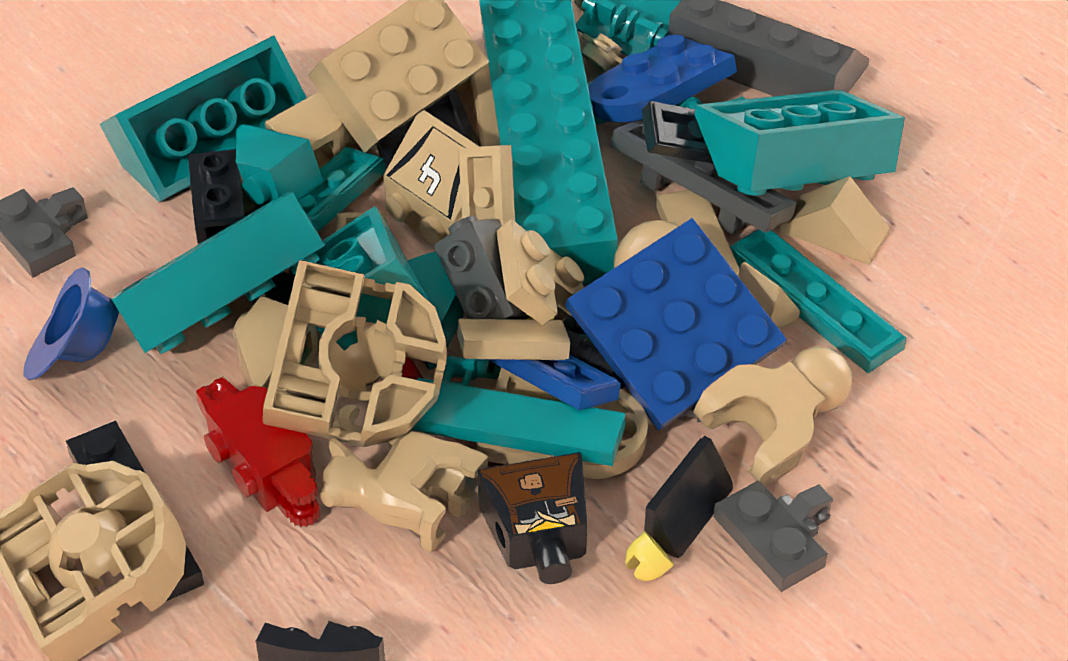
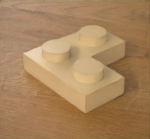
(535, 274)

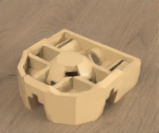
(306, 396)
(118, 531)

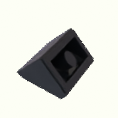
(688, 498)

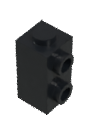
(215, 192)

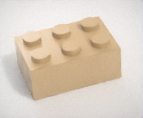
(397, 69)

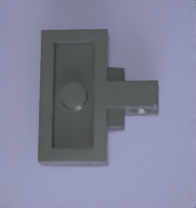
(37, 230)
(777, 531)

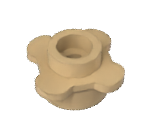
(601, 52)

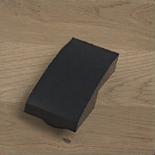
(335, 644)

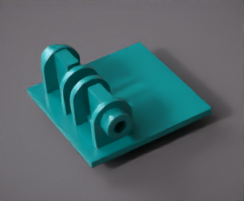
(629, 23)

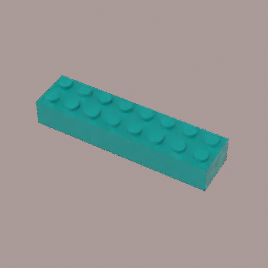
(551, 129)

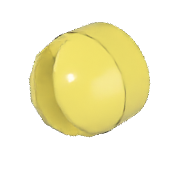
(648, 558)

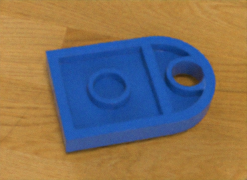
(661, 74)

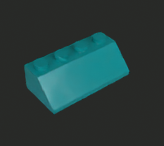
(201, 116)
(799, 140)
(217, 272)

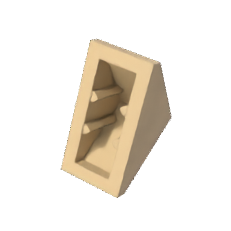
(839, 220)

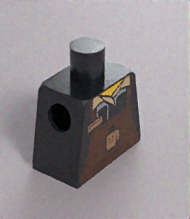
(537, 513)

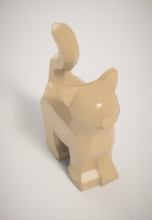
(403, 481)

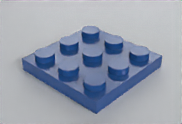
(674, 322)

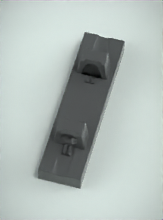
(702, 179)

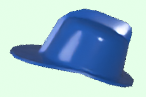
(75, 329)

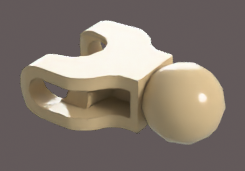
(778, 405)

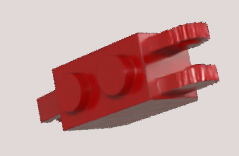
(263, 458)

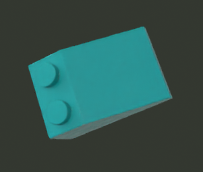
(371, 250)

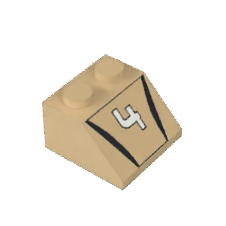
(425, 178)

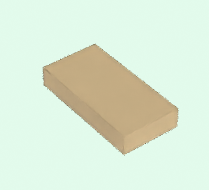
(513, 339)

